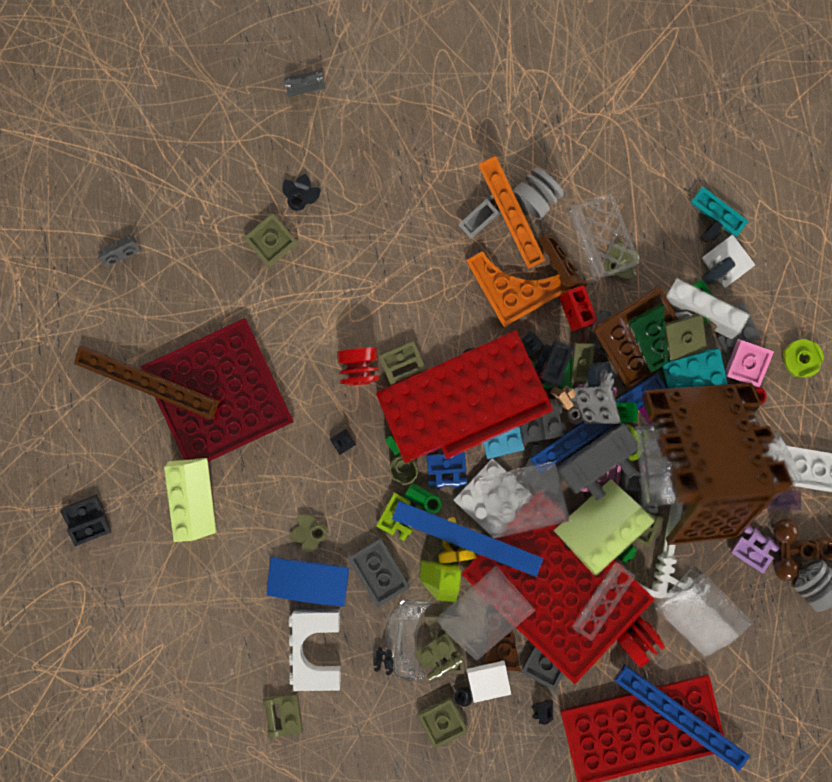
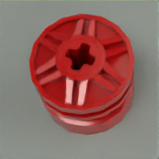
(358, 365)
(641, 641)

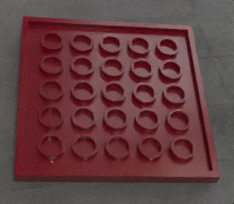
(231, 370)

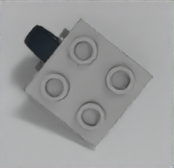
(596, 395)

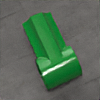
(421, 497)

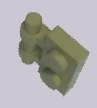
(434, 652)

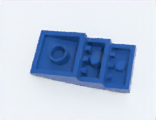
(307, 581)

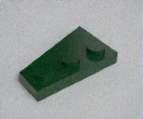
(650, 337)

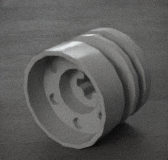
(541, 189)
(815, 585)

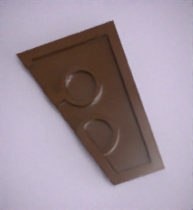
(557, 260)
(503, 651)

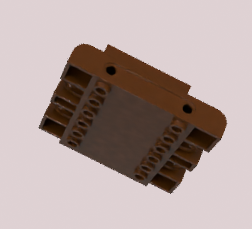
(718, 457)

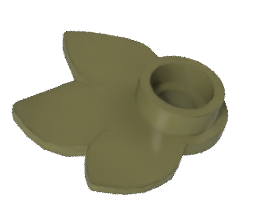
(626, 258)
(306, 533)

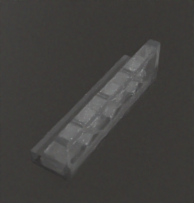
(597, 597)

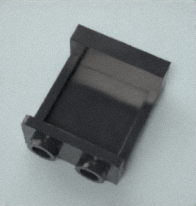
(553, 363)

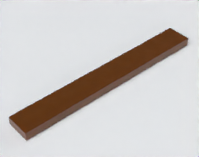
(146, 382)

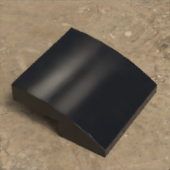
(86, 520)

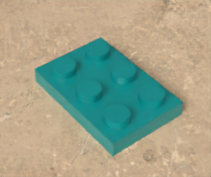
(696, 370)

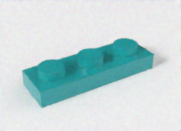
(719, 211)

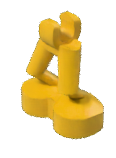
(453, 556)

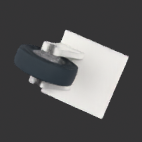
(726, 262)

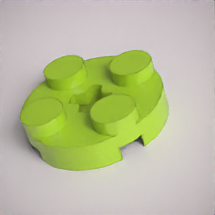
(792, 354)

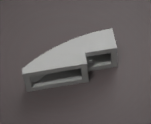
(480, 217)

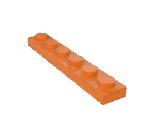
(511, 212)

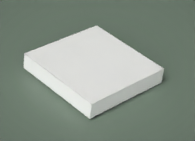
(489, 681)

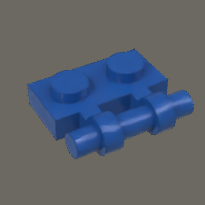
(439, 465)

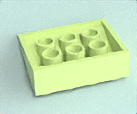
(604, 527)

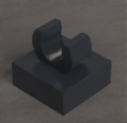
(531, 343)
(342, 441)
(545, 712)

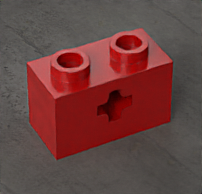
(578, 308)

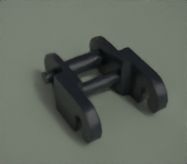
(388, 661)

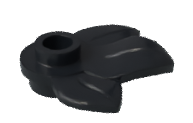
(301, 190)

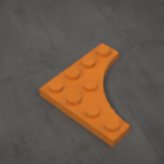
(510, 295)

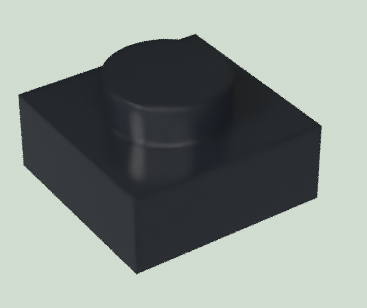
(712, 232)

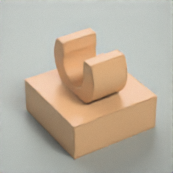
(563, 396)

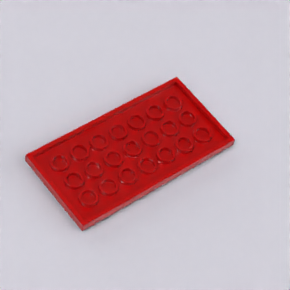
(461, 396)
(630, 737)

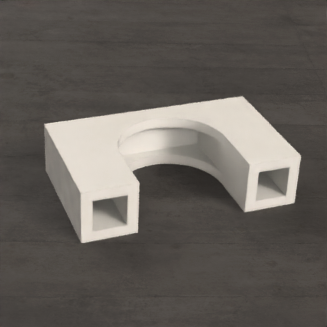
(727, 318)
(305, 674)

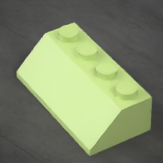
(190, 499)

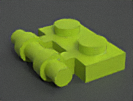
(389, 525)

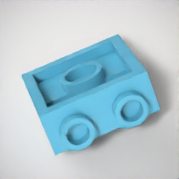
(504, 444)

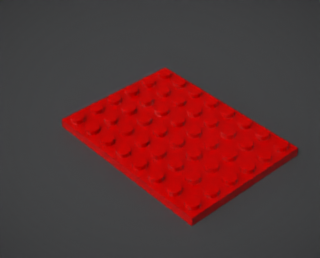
(560, 596)

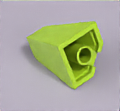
(441, 579)

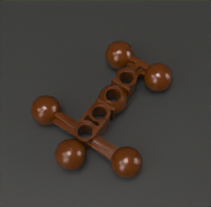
(786, 532)

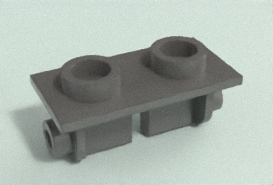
(304, 83)
(111, 255)

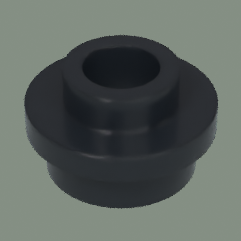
(464, 696)

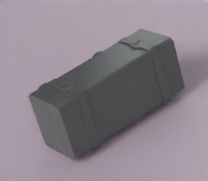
(598, 458)

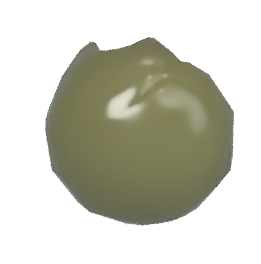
(403, 472)

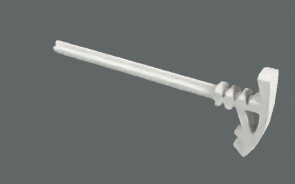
(667, 558)

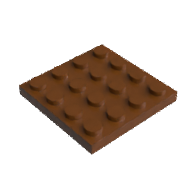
(619, 341)

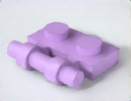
(750, 553)

